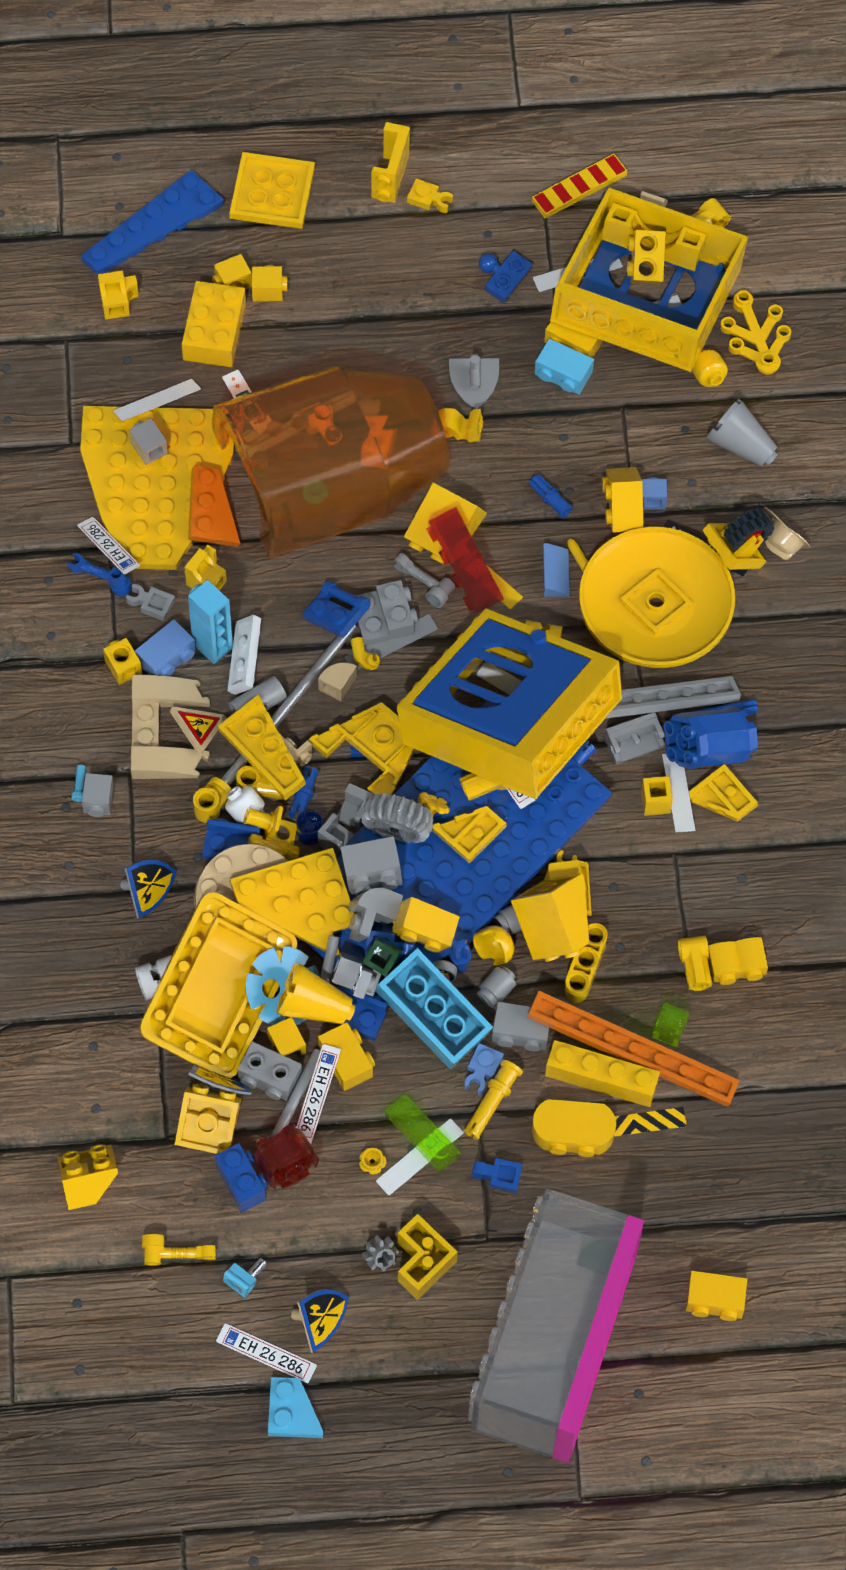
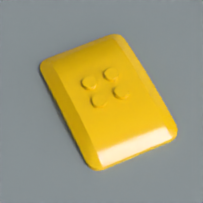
(202, 996)

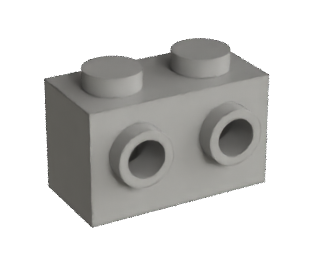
(269, 1072)

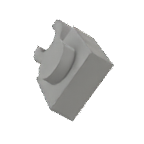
(154, 603)

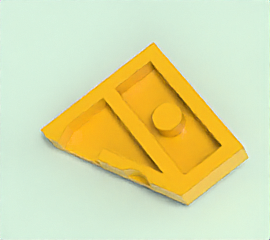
(723, 795)

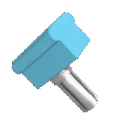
(243, 1281)

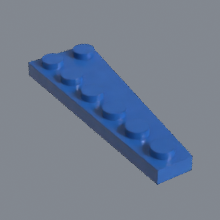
(169, 211)

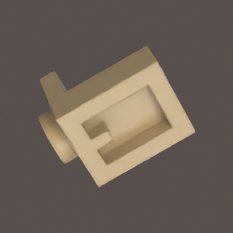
(302, 754)

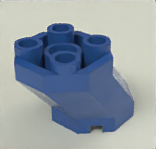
(710, 738)

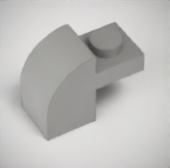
(371, 906)
(355, 975)

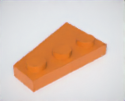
(209, 509)

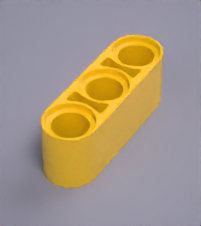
(585, 974)

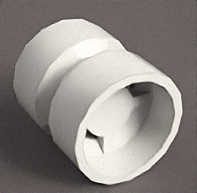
(146, 973)

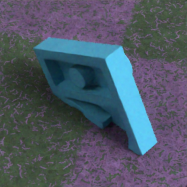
(291, 1410)

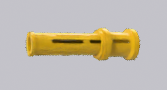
(498, 1088)

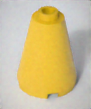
(313, 998)

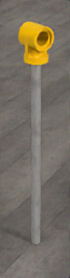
(217, 789)

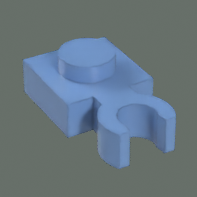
(483, 1065)

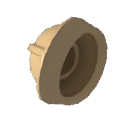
(783, 540)

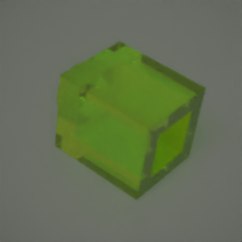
(671, 1025)

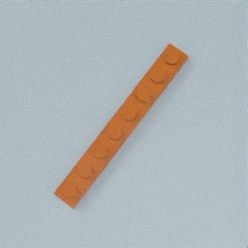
(633, 1048)

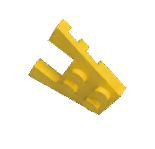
(378, 738)

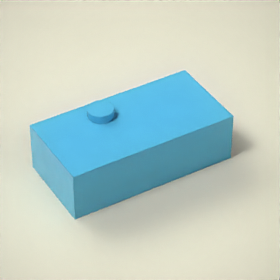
(433, 1008)

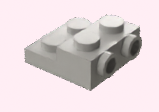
(388, 614)

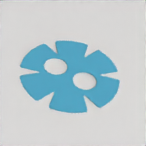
(271, 968)

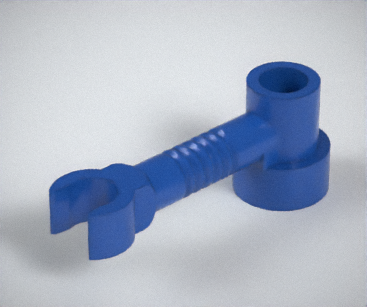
(118, 581)

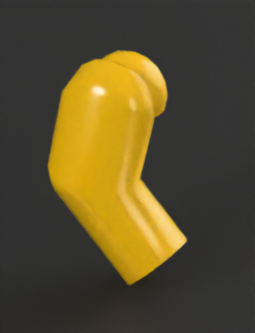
(363, 657)

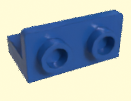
(224, 835)
(368, 1014)

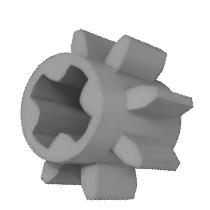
(380, 1253)

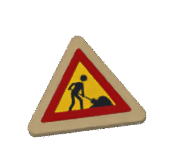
(198, 726)

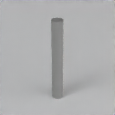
(329, 958)

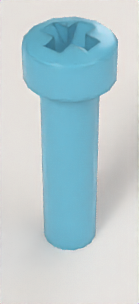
(79, 783)

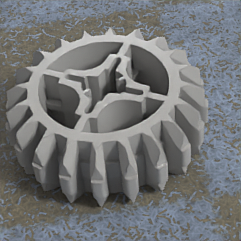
(397, 817)

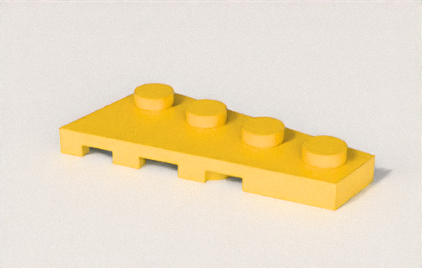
(261, 744)

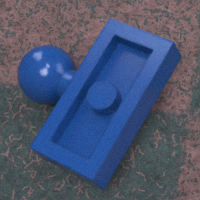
(506, 276)

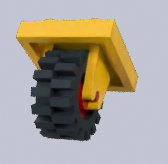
(739, 540)

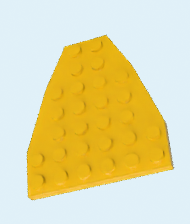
(149, 503)

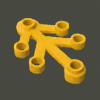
(756, 335)

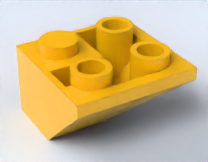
(87, 1174)

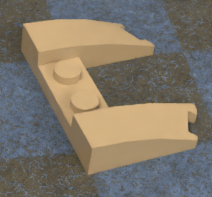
(147, 758)

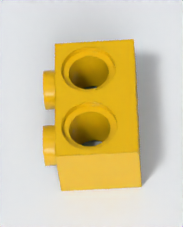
(653, 258)

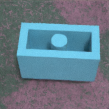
(564, 367)

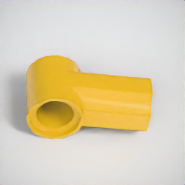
(713, 213)
(260, 785)
(477, 786)
(695, 956)

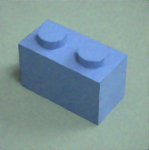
(166, 650)

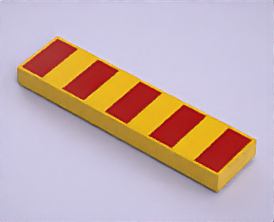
(579, 186)

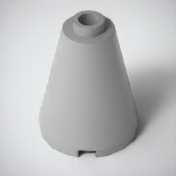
(743, 435)

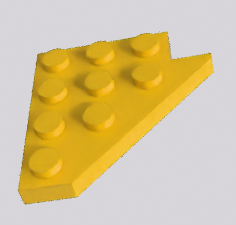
(299, 896)

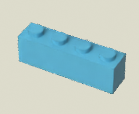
(210, 621)

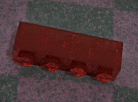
(465, 559)

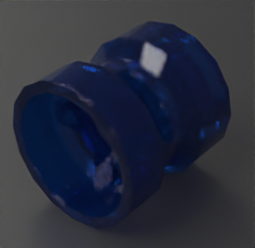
(311, 822)

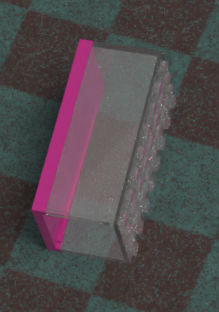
(554, 1325)

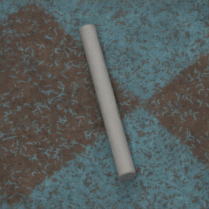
(297, 1093)

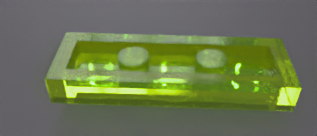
(422, 1133)

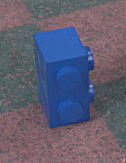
(240, 1178)

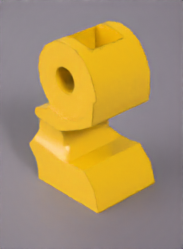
(459, 427)

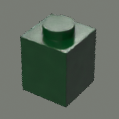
(382, 956)

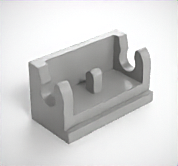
(634, 738)

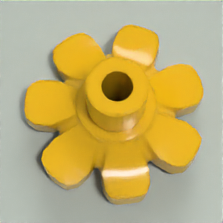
(433, 804)

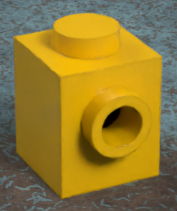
(268, 283)
(656, 795)

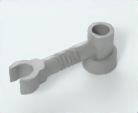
(439, 591)

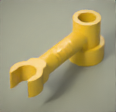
(155, 1251)

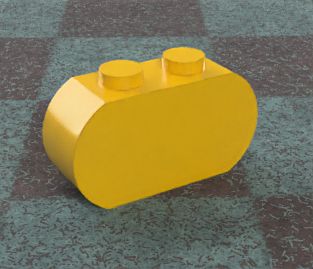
(573, 1127)

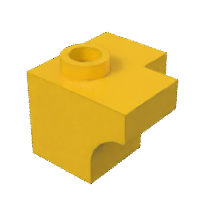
(117, 293)
(204, 567)

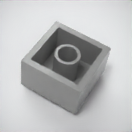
(371, 865)

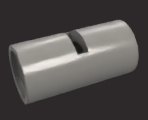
(270, 692)

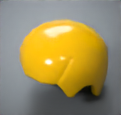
(494, 943)

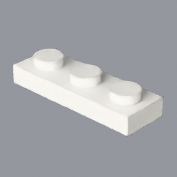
(244, 654)

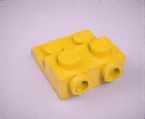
(207, 1119)

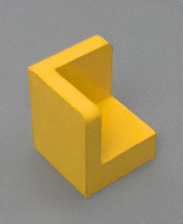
(286, 1037)

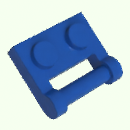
(333, 616)

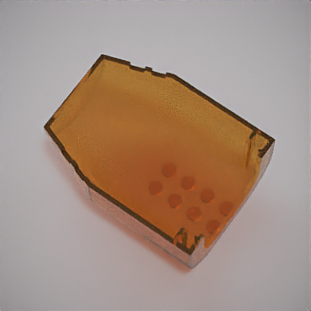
(333, 450)

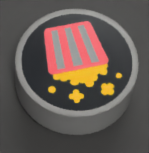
(447, 968)

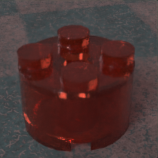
(285, 1157)

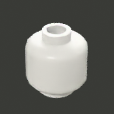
(240, 799)

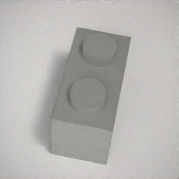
(514, 1028)

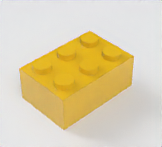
(213, 324)

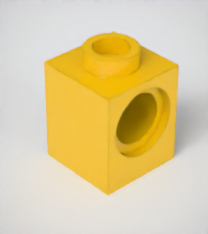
(233, 273)
(122, 670)

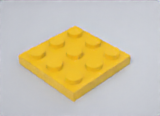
(272, 190)

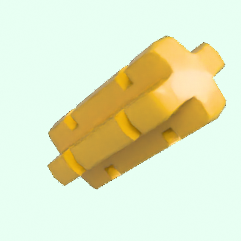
(290, 852)

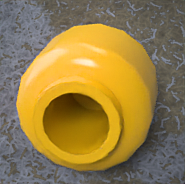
(710, 368)

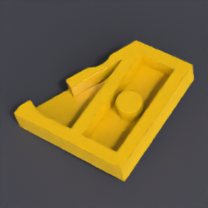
(471, 832)

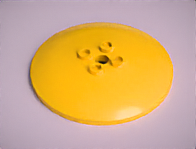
(664, 566)

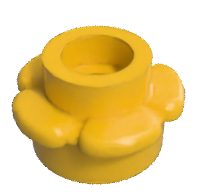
(375, 1154)

